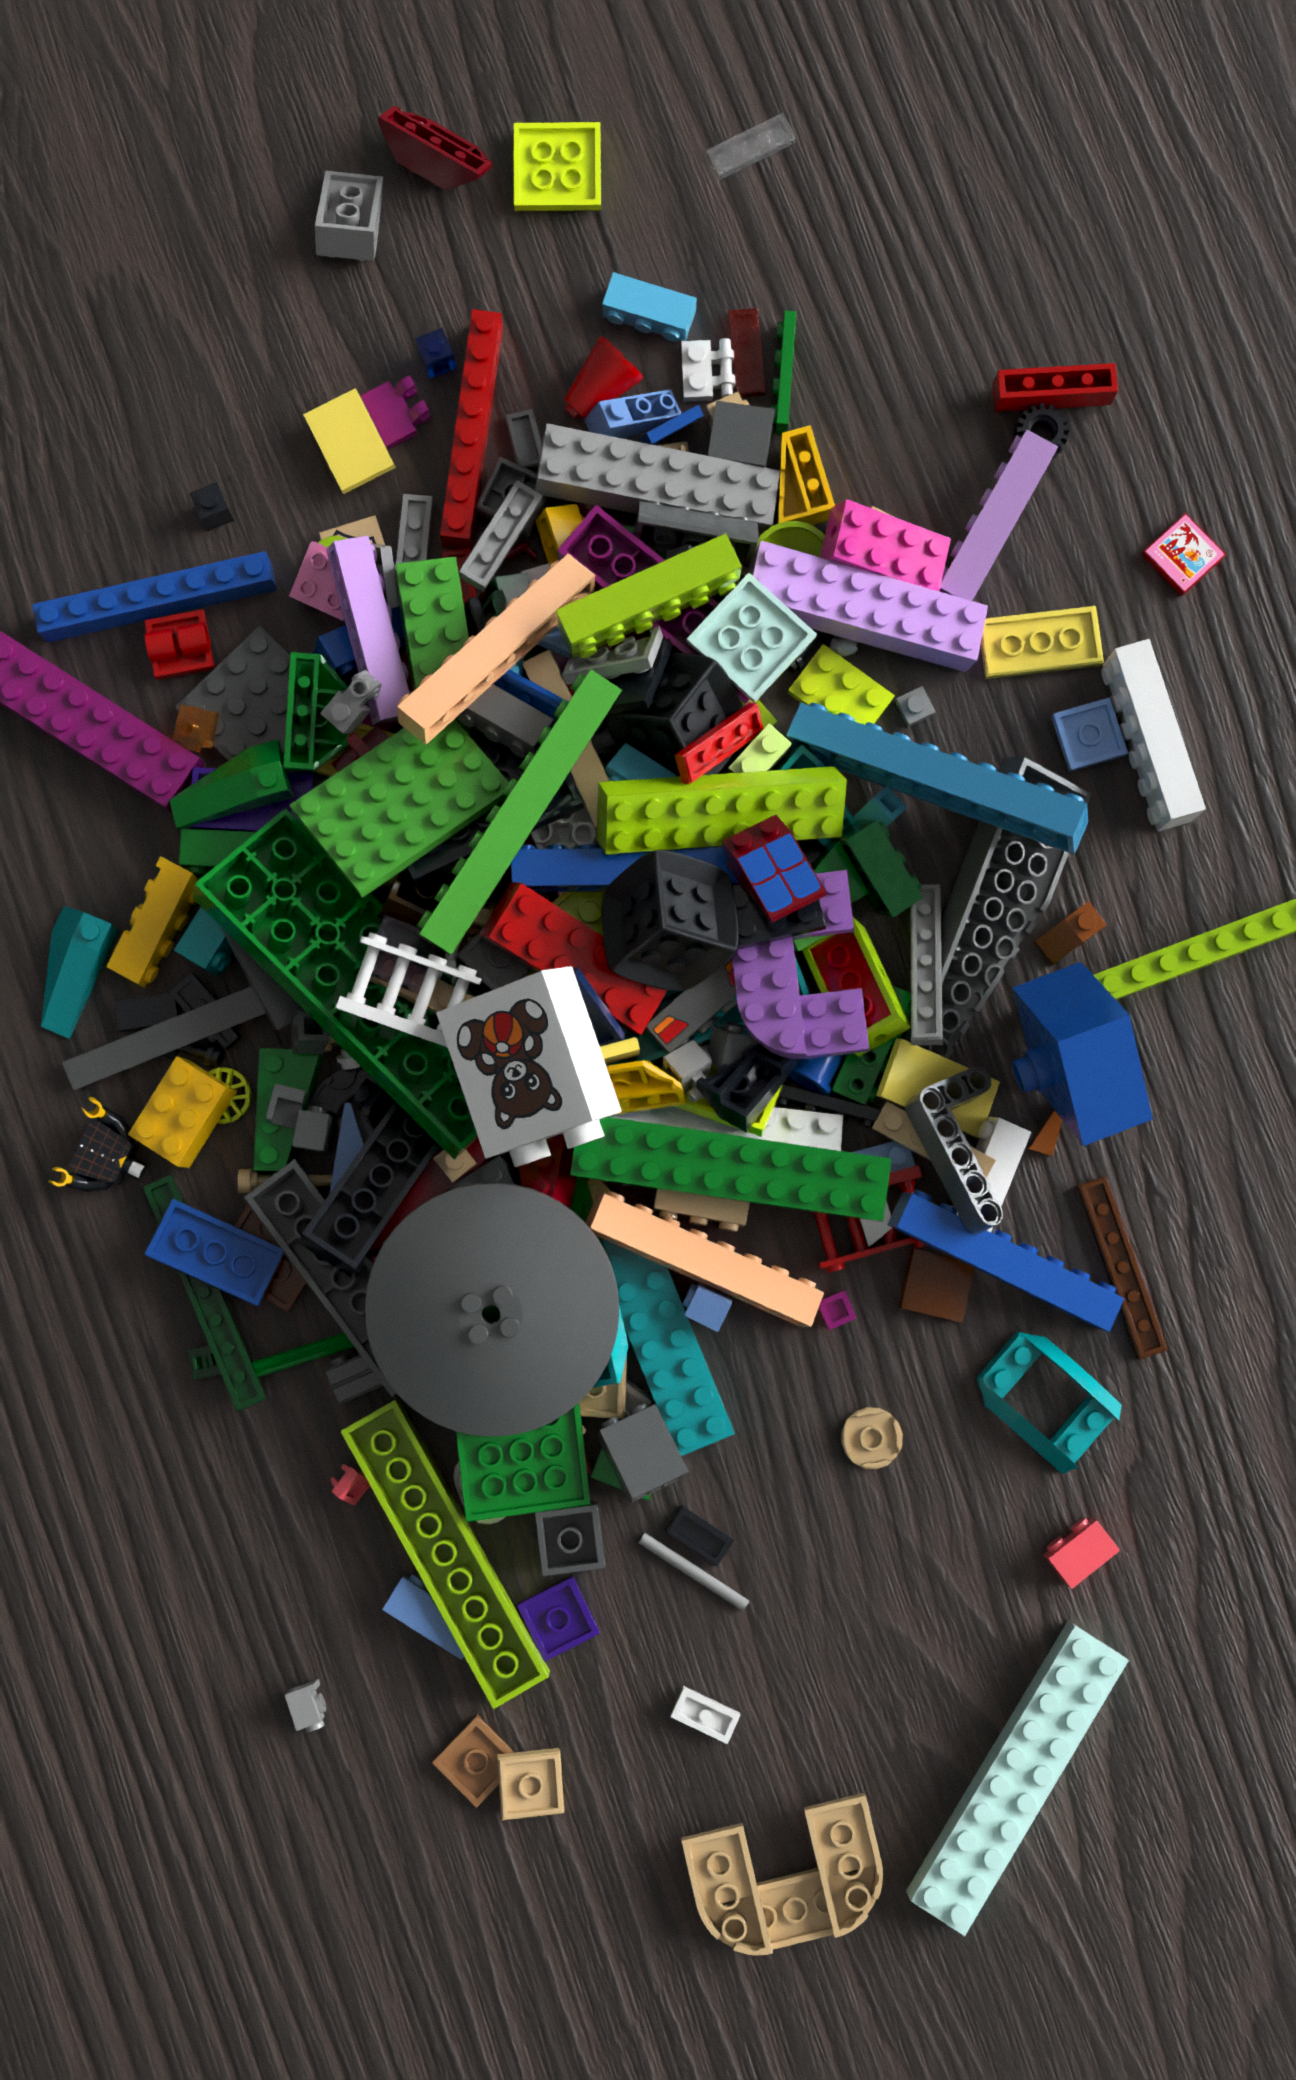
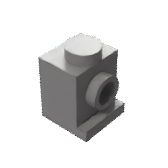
(306, 1706)

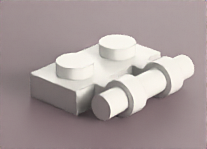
(697, 369)

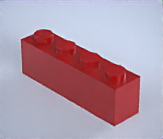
(1055, 386)

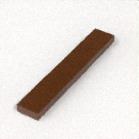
(1122, 1267)

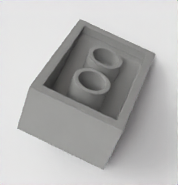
(348, 216)

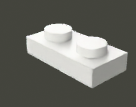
(705, 1714)

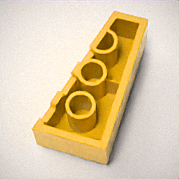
(154, 924)

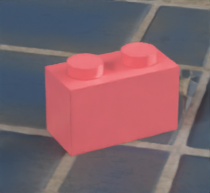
(1080, 1551)

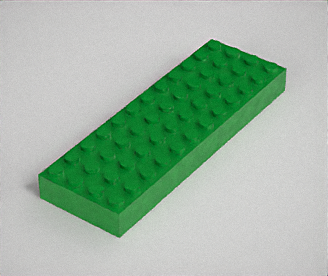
(305, 930)

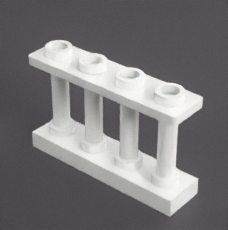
(384, 1011)

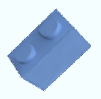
(707, 1305)

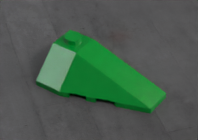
(239, 785)

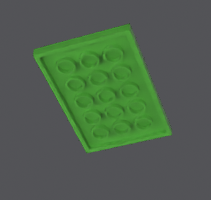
(399, 803)

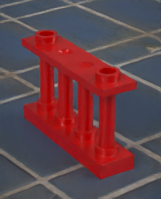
(905, 1180)

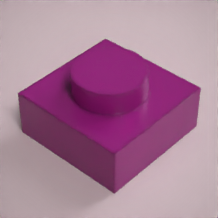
(836, 1310)

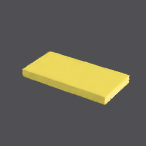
(1041, 642)
(915, 1068)

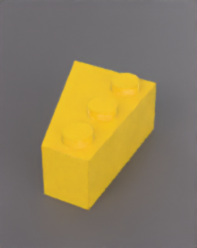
(802, 480)

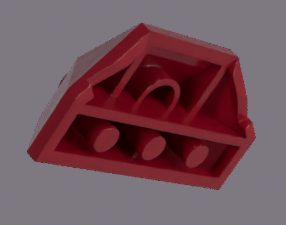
(432, 149)

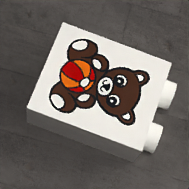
(530, 1065)

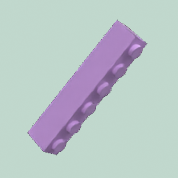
(999, 515)
(369, 623)

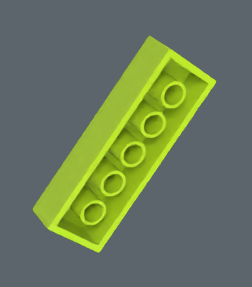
(649, 597)

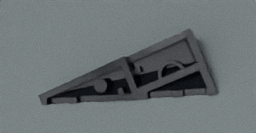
(746, 1086)

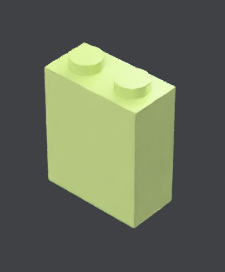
(762, 752)

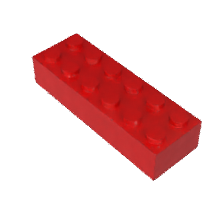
(550, 938)

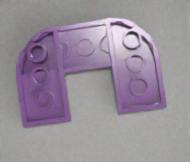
(770, 991)

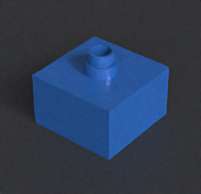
(1080, 1054)

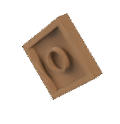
(472, 1760)

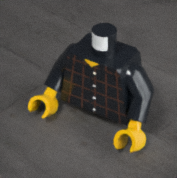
(103, 1154)

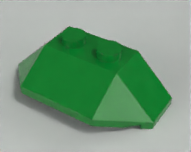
(308, 734)

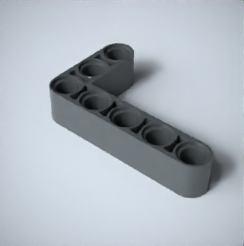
(952, 1144)

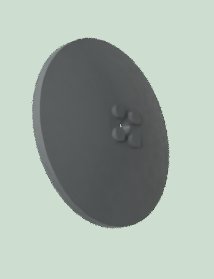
(503, 1251)

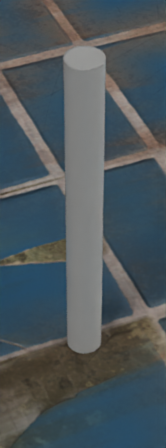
(693, 1571)

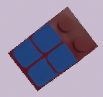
(772, 868)

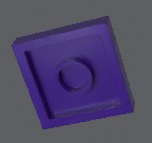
(558, 1618)

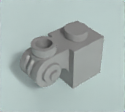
(348, 706)

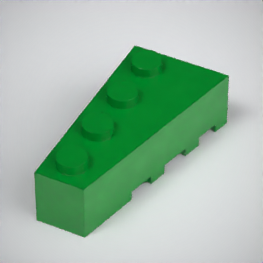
(298, 1071)

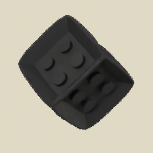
(687, 704)
(669, 921)

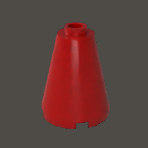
(601, 378)

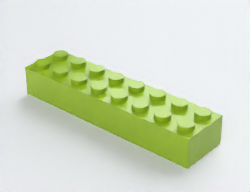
(678, 815)

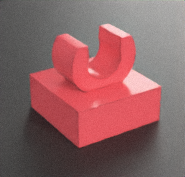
(351, 1485)

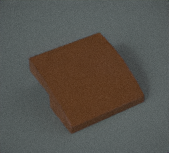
(936, 1285)

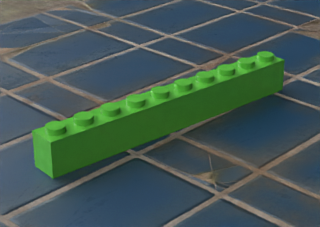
(519, 812)

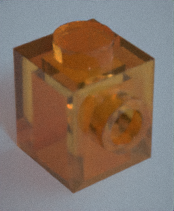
(195, 727)

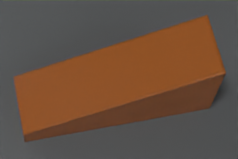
(1046, 1137)

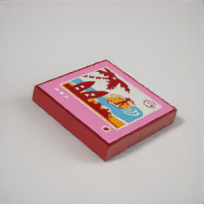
(1183, 554)

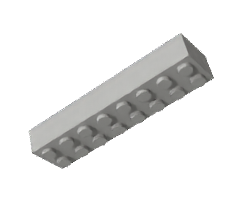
(623, 472)

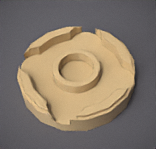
(871, 1438)

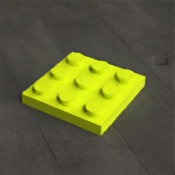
(557, 166)

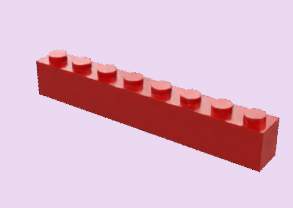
(471, 429)

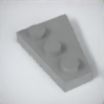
(625, 658)

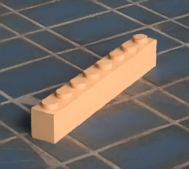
(493, 650)
(704, 1260)

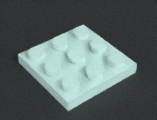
(752, 637)

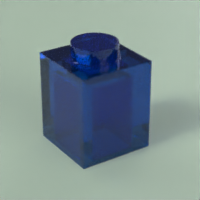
(435, 353)

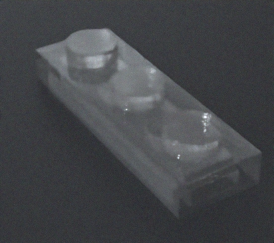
(750, 146)

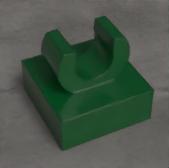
(202, 1362)

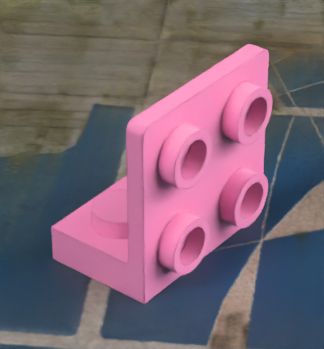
(316, 582)

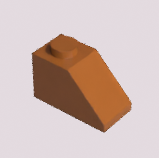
(1070, 933)

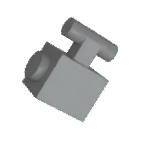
(687, 1066)

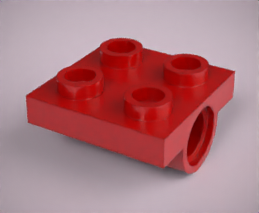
(179, 644)

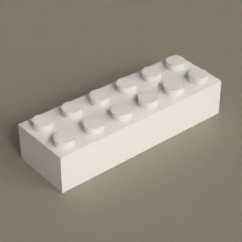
(1152, 736)

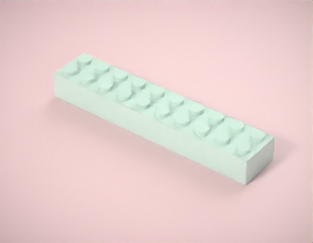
(1016, 1778)

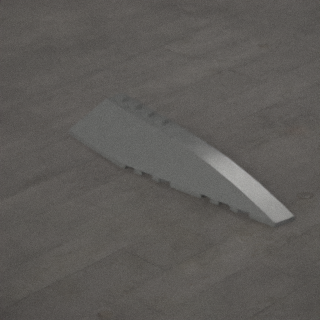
(993, 907)

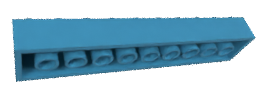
(941, 777)

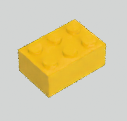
(182, 1112)

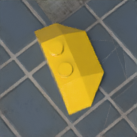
(644, 1087)

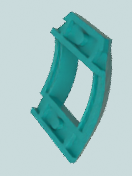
(1079, 1429)

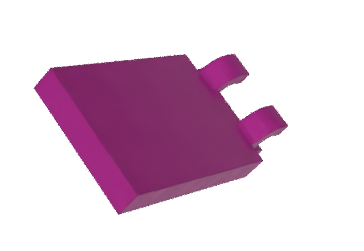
(392, 415)

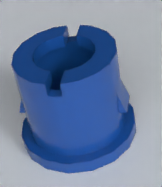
(816, 1073)

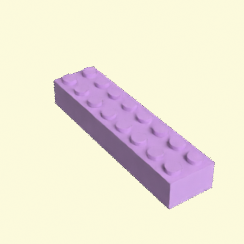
(872, 607)

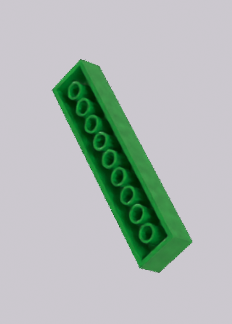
(736, 1168)

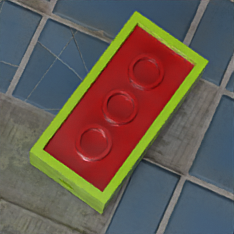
(850, 963)

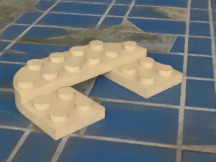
(795, 1906)

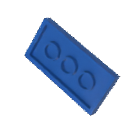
(215, 1252)

